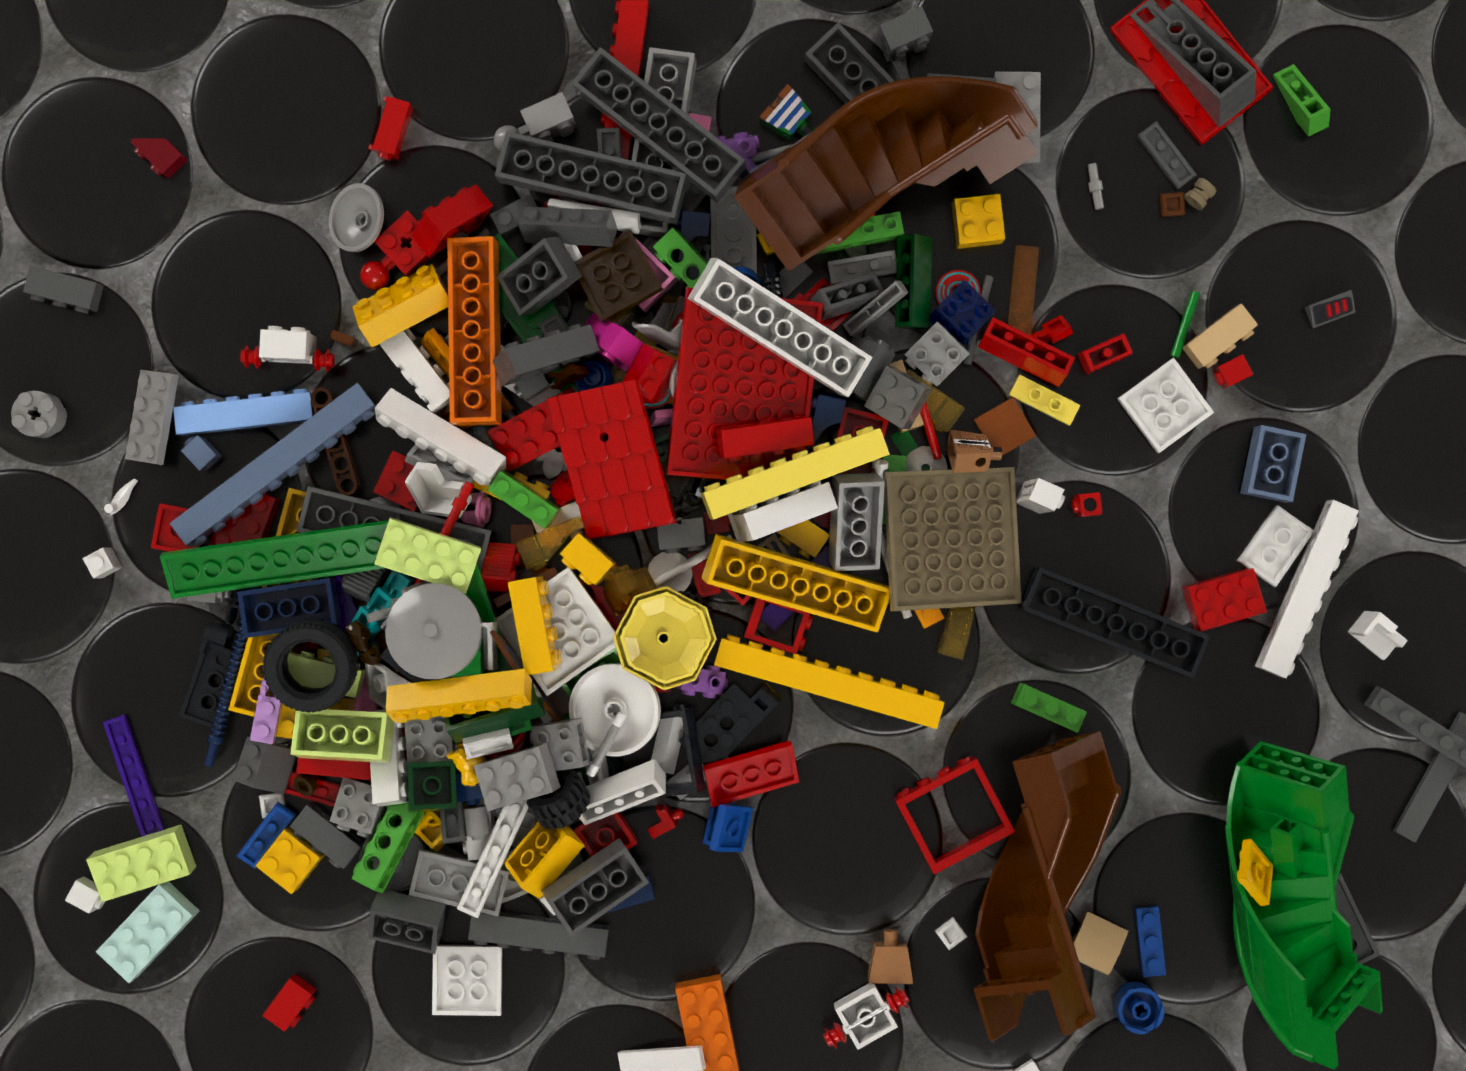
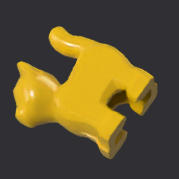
(465, 765)

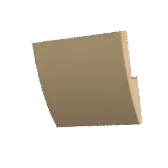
(1098, 942)

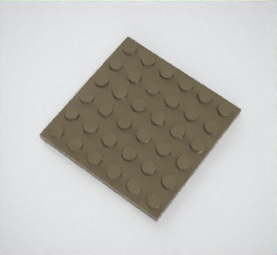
(952, 539)

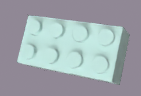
(147, 931)

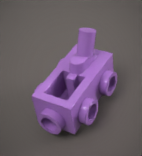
(744, 146)
(709, 682)

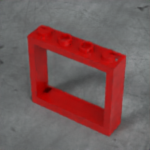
(970, 847)

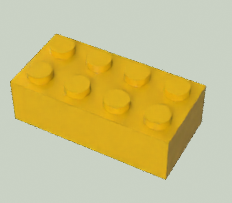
(401, 305)
(534, 625)

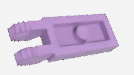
(266, 717)

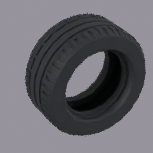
(290, 691)

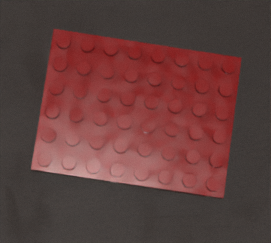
(726, 383)

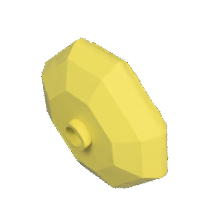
(687, 632)

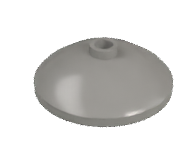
(356, 217)

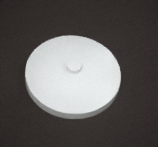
(611, 691)

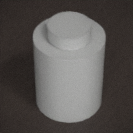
(476, 822)

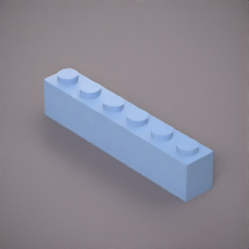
(244, 413)

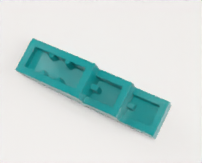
(382, 599)

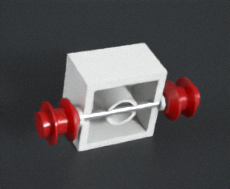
(287, 347)
(865, 1016)

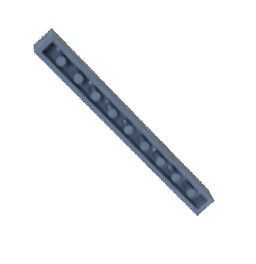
(273, 466)

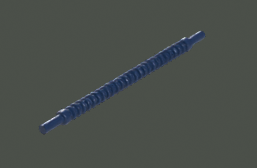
(215, 738)

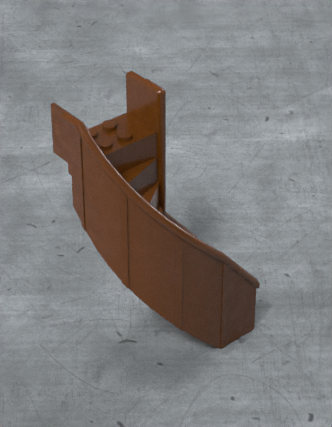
(876, 149)
(1036, 877)

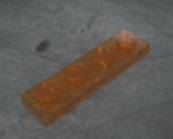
(1023, 288)

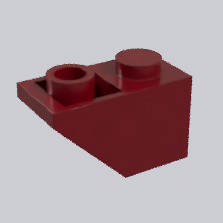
(161, 153)

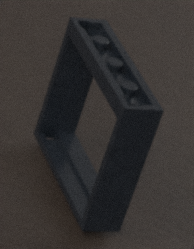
(697, 783)

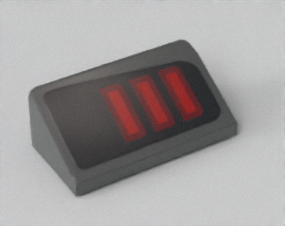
(1331, 309)

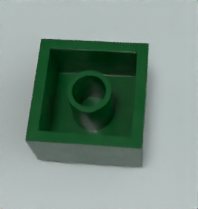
(431, 786)

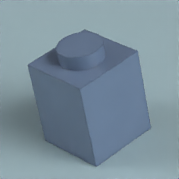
(201, 452)

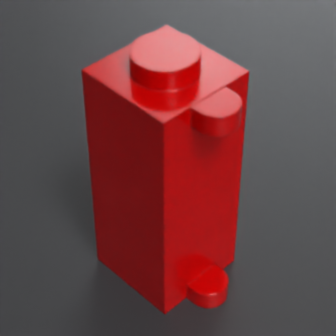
(392, 128)

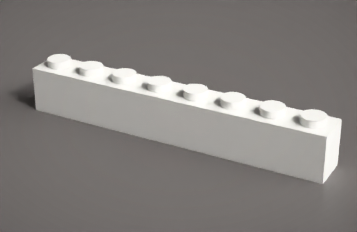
(1307, 588)

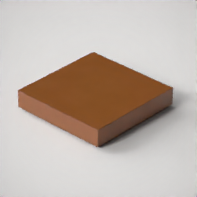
(1005, 426)

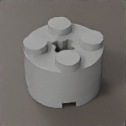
(26, 409)

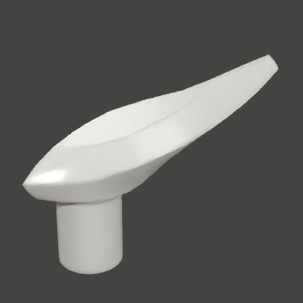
(120, 498)

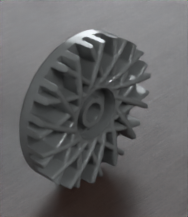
(403, 874)

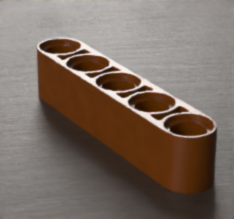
(340, 452)

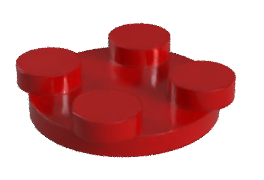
(562, 489)

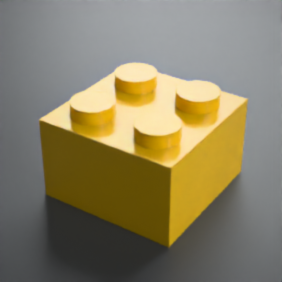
(978, 221)
(289, 860)

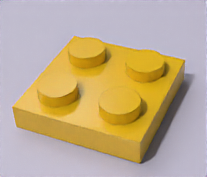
(1255, 872)

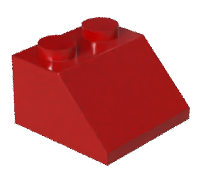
(652, 372)

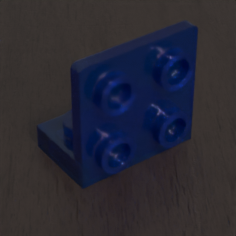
(963, 312)

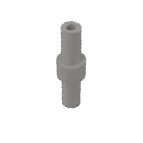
(1095, 186)

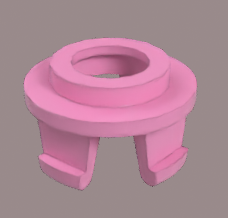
(482, 511)

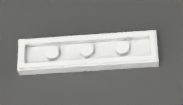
(624, 219)
(663, 1059)

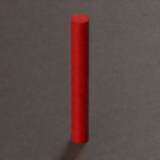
(930, 432)

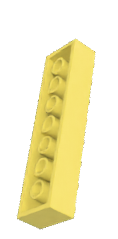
(793, 474)

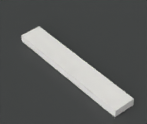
(492, 858)

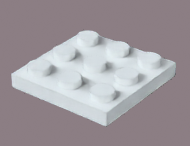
(1165, 405)
(467, 980)

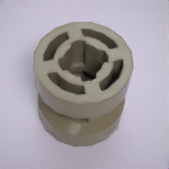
(1200, 193)

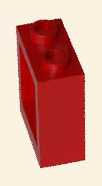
(799, 641)

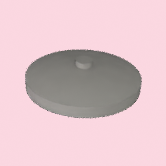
(433, 631)

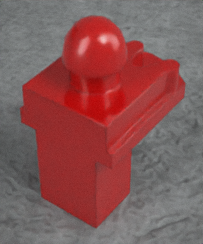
(668, 820)

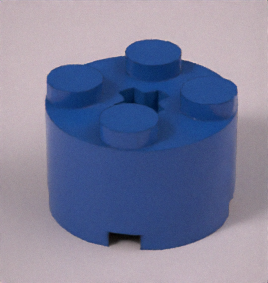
(1144, 1018)

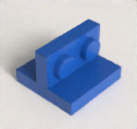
(727, 827)

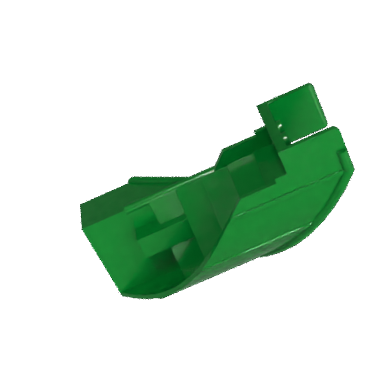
(1299, 945)

